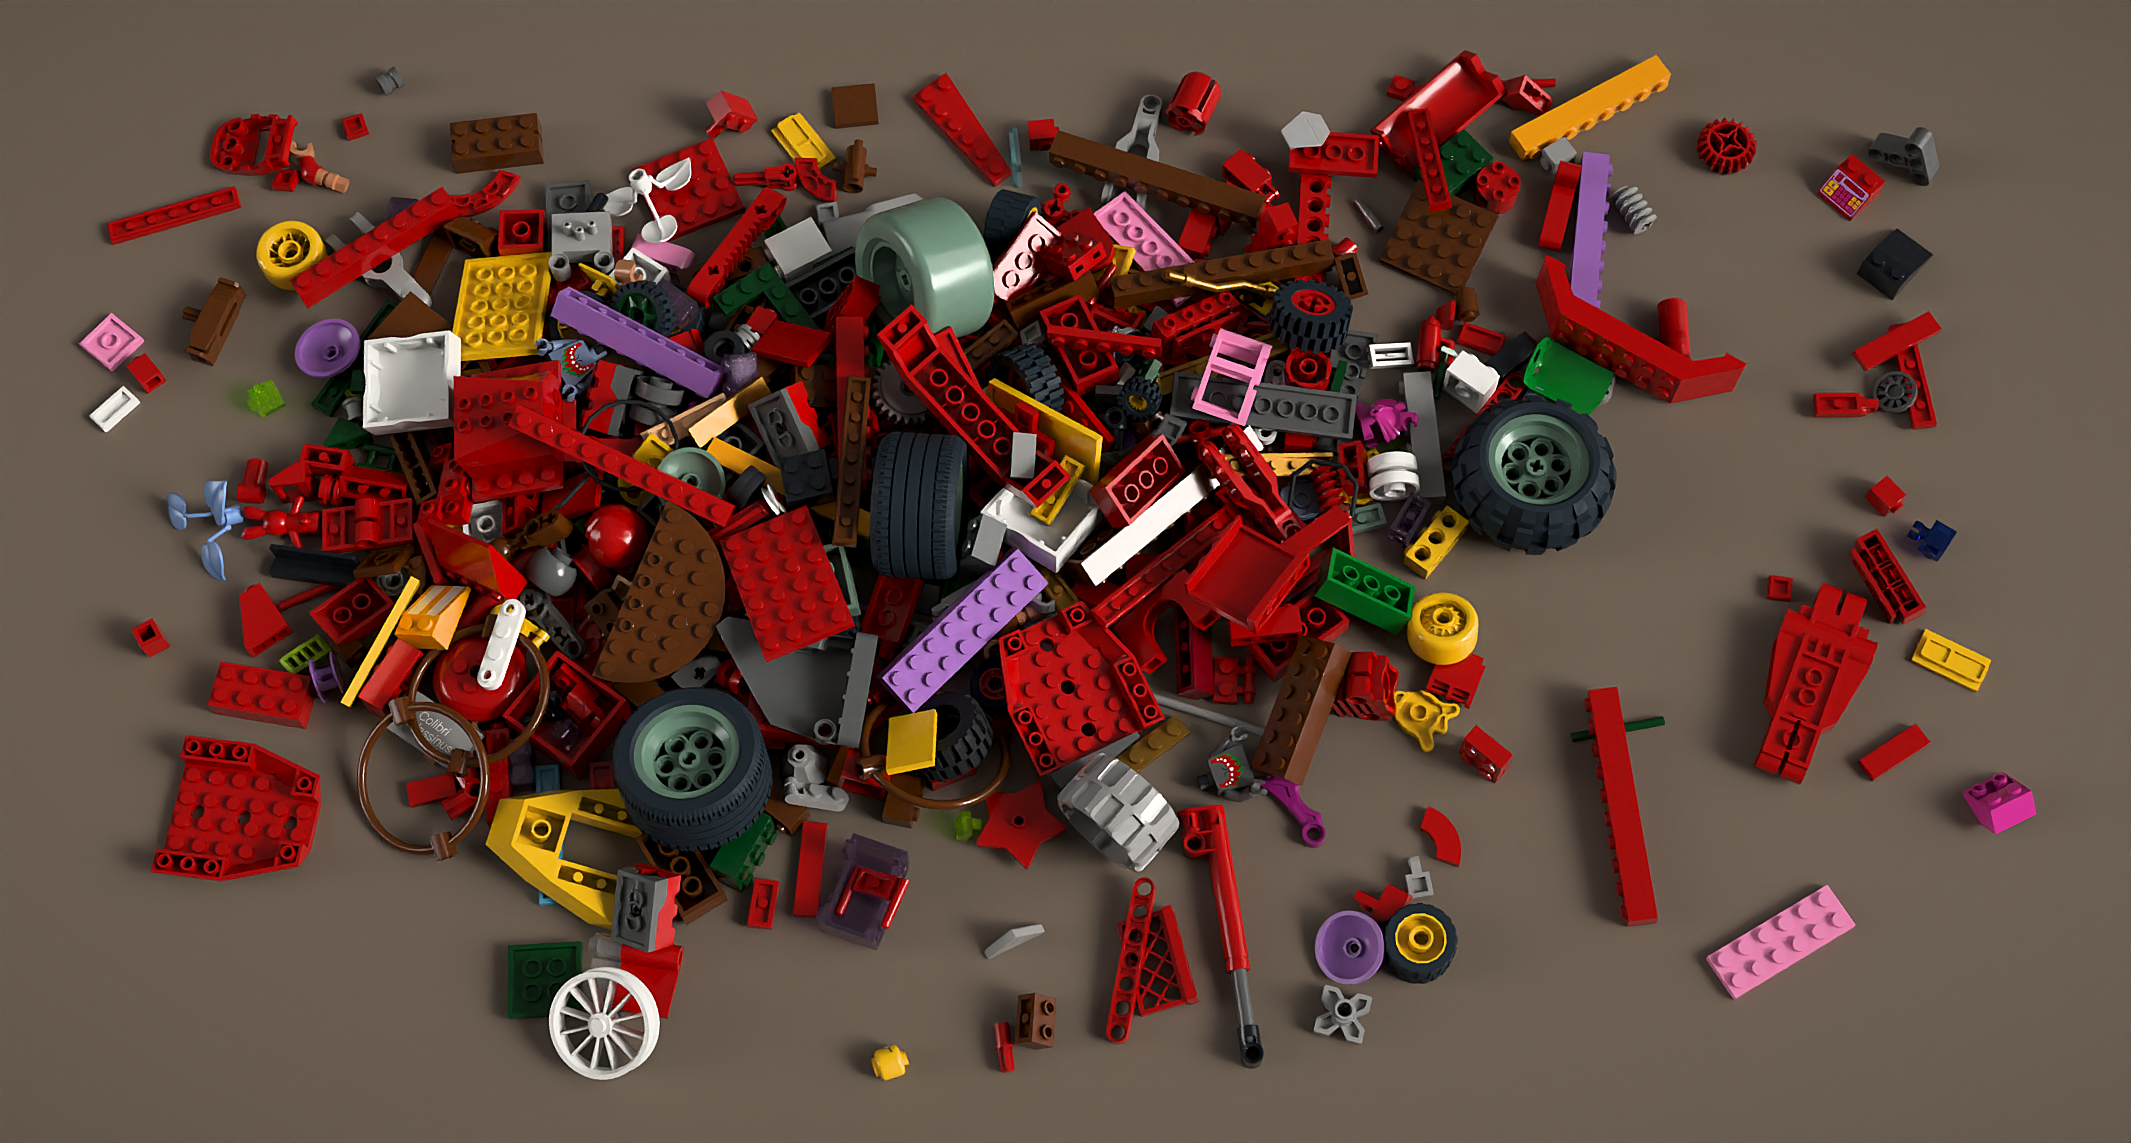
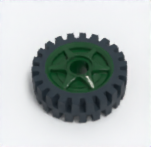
(651, 300)

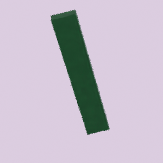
(334, 390)

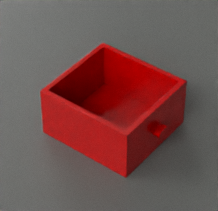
(588, 746)

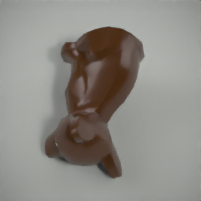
(418, 568)

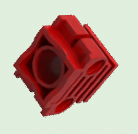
(1367, 687)

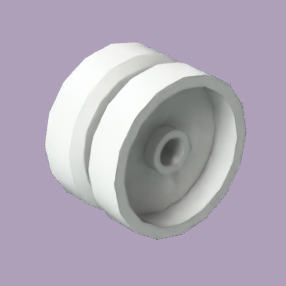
(1392, 476)

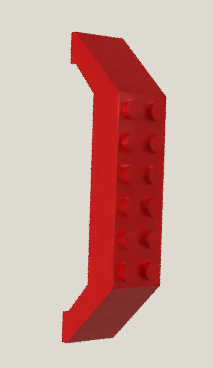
(1626, 349)
(963, 406)

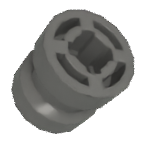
(389, 81)

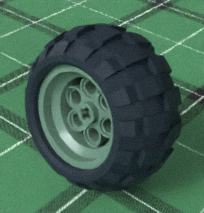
(1545, 437)

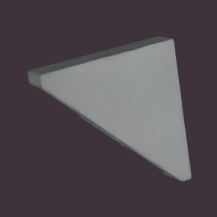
(1013, 938)

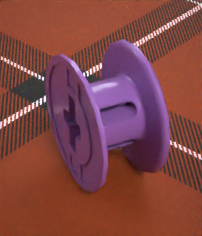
(327, 677)

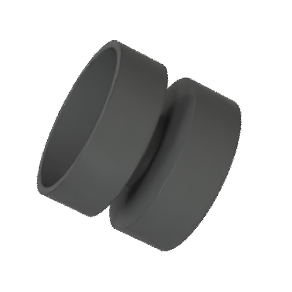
(658, 393)

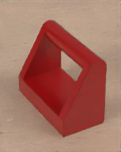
(296, 474)

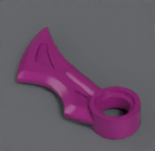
(1289, 797)

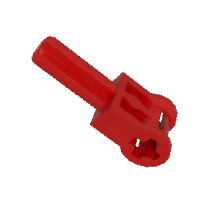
(772, 177)

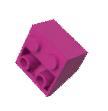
(2000, 802)

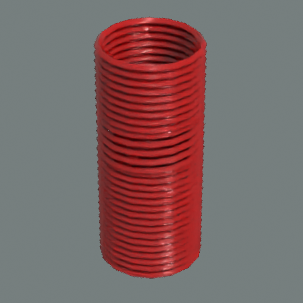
(1674, 325)

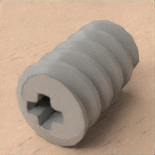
(1633, 209)

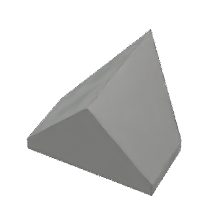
(1305, 131)

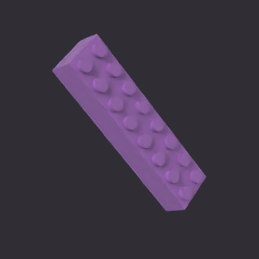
(961, 630)

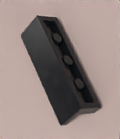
(313, 566)

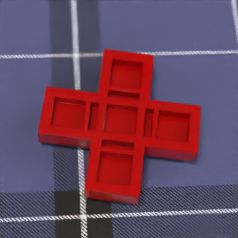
(1027, 422)

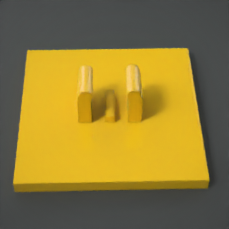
(601, 282)

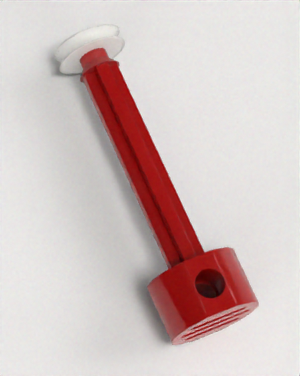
(749, 515)

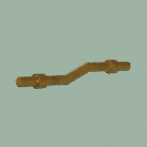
(1189, 280)

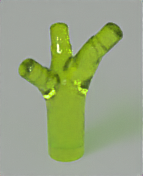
(1397, 442)

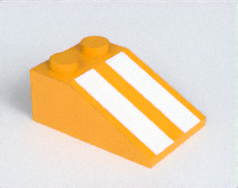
(433, 617)

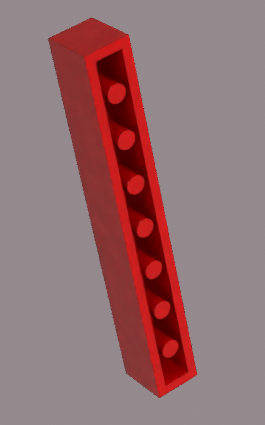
(374, 247)
(850, 362)

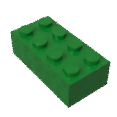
(1364, 591)

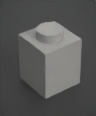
(1555, 152)

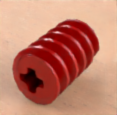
(1327, 489)

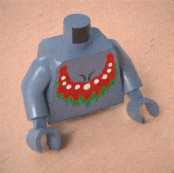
(576, 363)

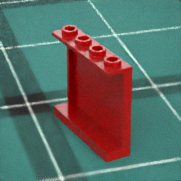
(1245, 576)

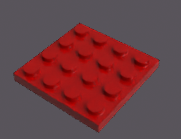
(704, 199)

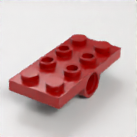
(368, 525)

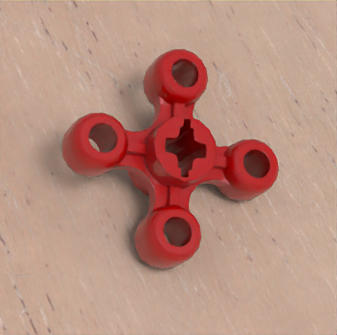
(1053, 209)

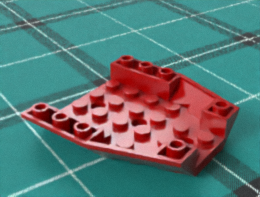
(1105, 681)
(231, 781)

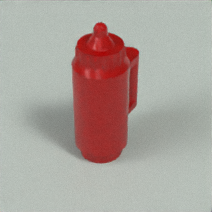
(1428, 343)

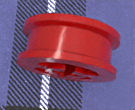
(590, 571)

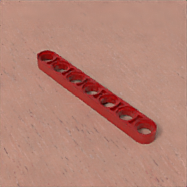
(1131, 972)

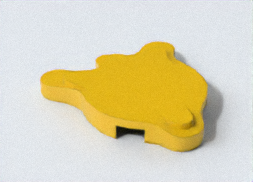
(1422, 715)

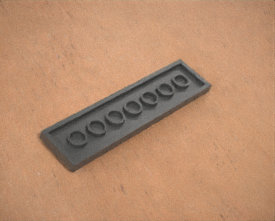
(1274, 406)

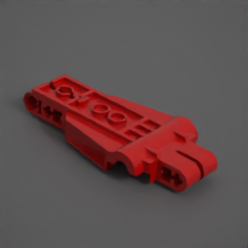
(1812, 678)

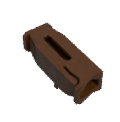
(214, 321)

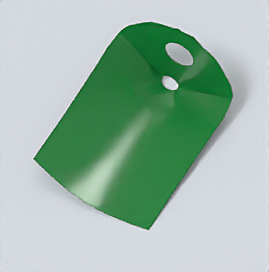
(1567, 376)

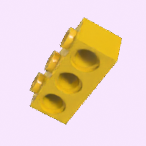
(1435, 552)

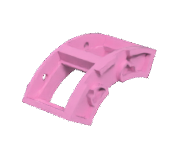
(1242, 349)

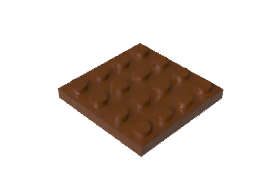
(1439, 244)

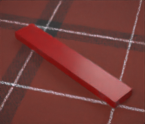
(1429, 160)
(174, 215)

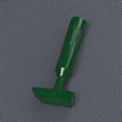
(1442, 368)

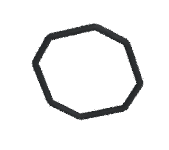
(1326, 463)
(579, 485)

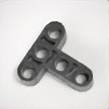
(1912, 153)

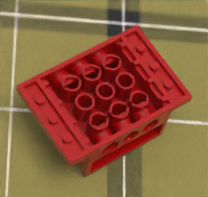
(490, 451)

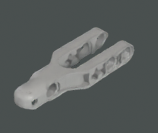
(1142, 136)
(395, 278)

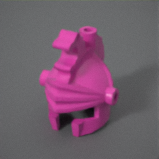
(1383, 420)

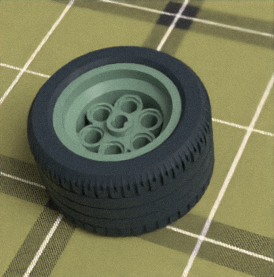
(919, 505)
(698, 730)

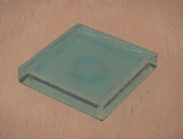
(1015, 157)

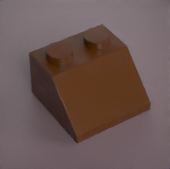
(472, 238)

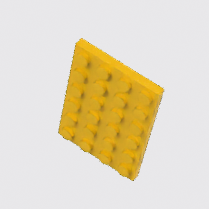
(502, 305)

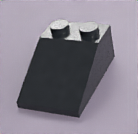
(1893, 263)

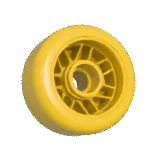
(288, 251)
(1442, 628)

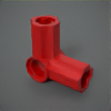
(463, 800)

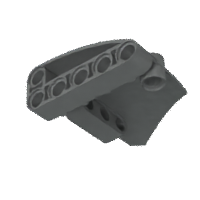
(808, 687)

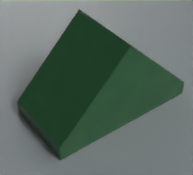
(347, 435)

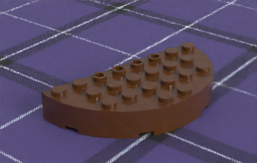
(669, 605)

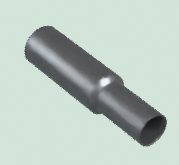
(1369, 216)

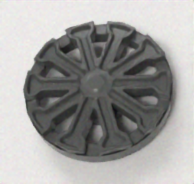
(1895, 391)

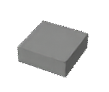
(826, 212)

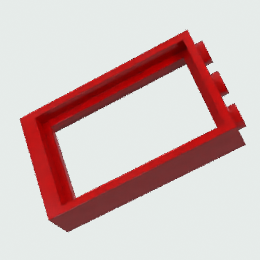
(1330, 523)

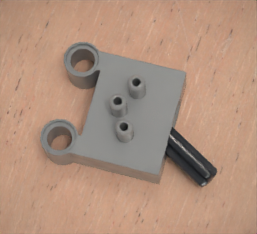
(582, 239)

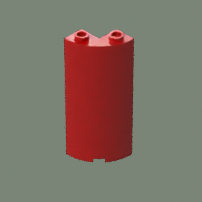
(1454, 101)

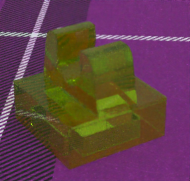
(966, 825)

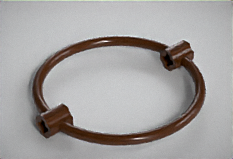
(403, 713)
(462, 760)
(874, 765)

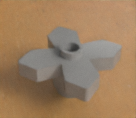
(1353, 1008)

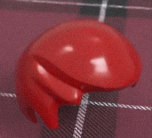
(617, 536)

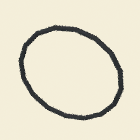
(634, 402)

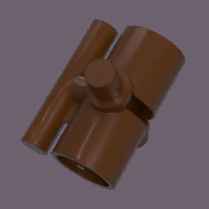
(854, 167)

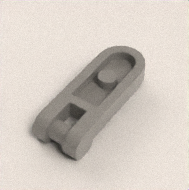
(814, 795)

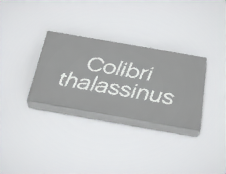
(438, 731)

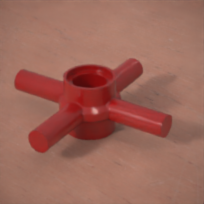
(1200, 433)

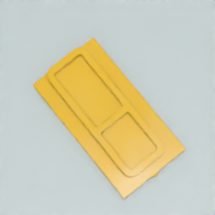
(802, 141)
(1951, 660)

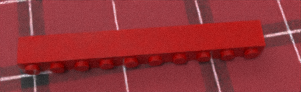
(622, 465)
(1621, 806)

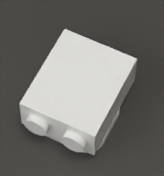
(797, 250)

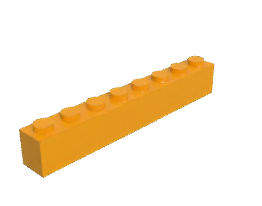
(1590, 107)

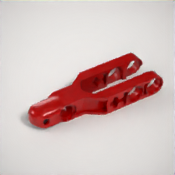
(1270, 509)

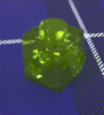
(265, 398)

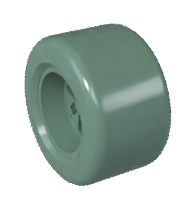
(929, 259)

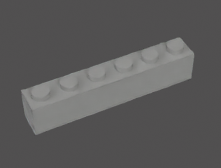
(1424, 439)

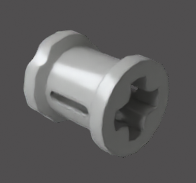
(354, 409)

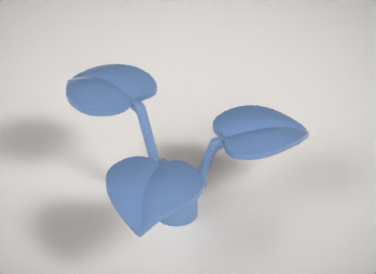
(215, 499)

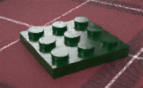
(538, 974)

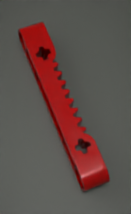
(755, 220)

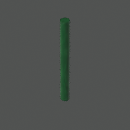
(1629, 726)

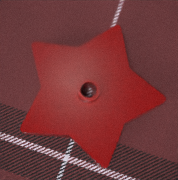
(1024, 839)

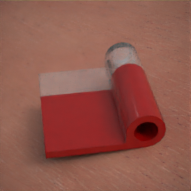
(655, 969)

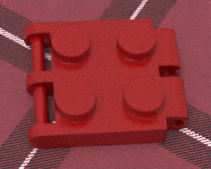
(1457, 679)

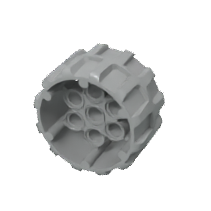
(1118, 812)

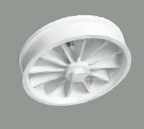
(604, 1023)

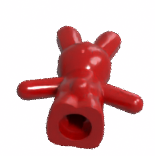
(279, 522)

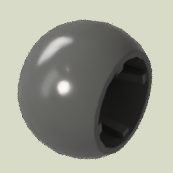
(551, 570)

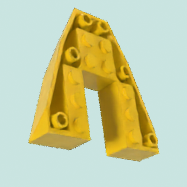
(530, 835)

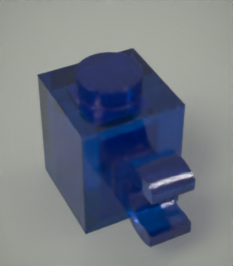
(1934, 539)

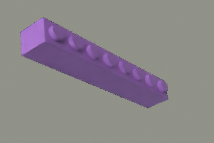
(1590, 227)
(637, 342)

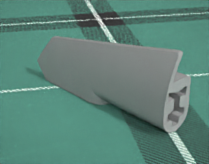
(843, 231)

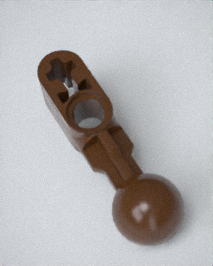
(539, 532)

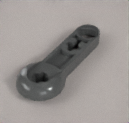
(551, 620)

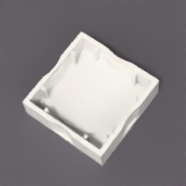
(410, 382)
(1044, 543)

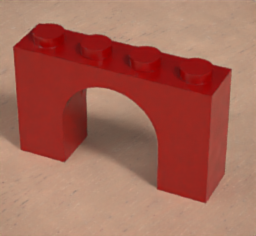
(1138, 626)

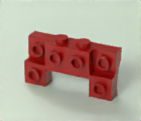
(454, 494)

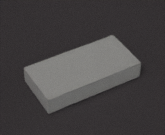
(1023, 456)

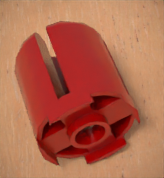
(1193, 103)

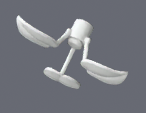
(622, 199)

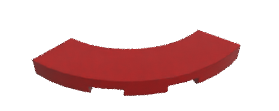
(489, 197)

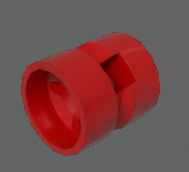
(731, 679)

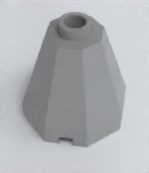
(805, 764)

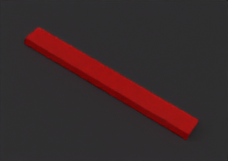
(1162, 568)

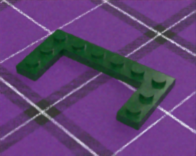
(767, 282)

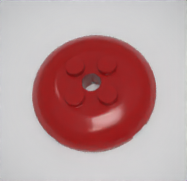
(459, 689)

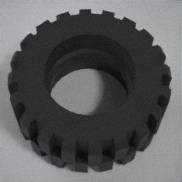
(967, 742)

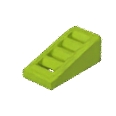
(293, 656)

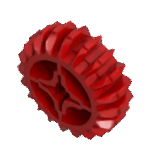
(1735, 155)

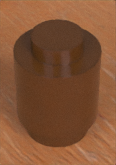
(1467, 304)

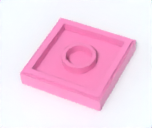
(111, 342)

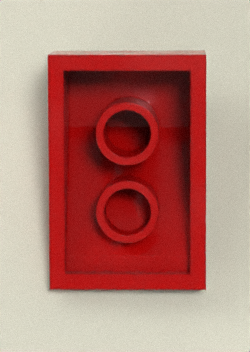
(354, 611)

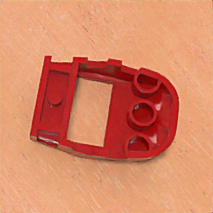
(237, 144)

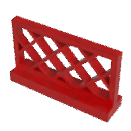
(1179, 962)

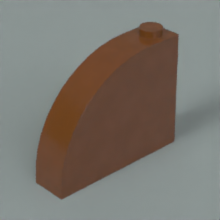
(410, 319)

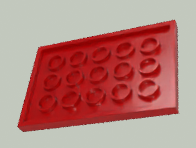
(786, 583)

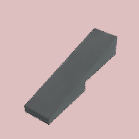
(1064, 775)

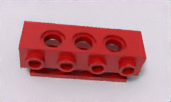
(1188, 318)
(1890, 576)

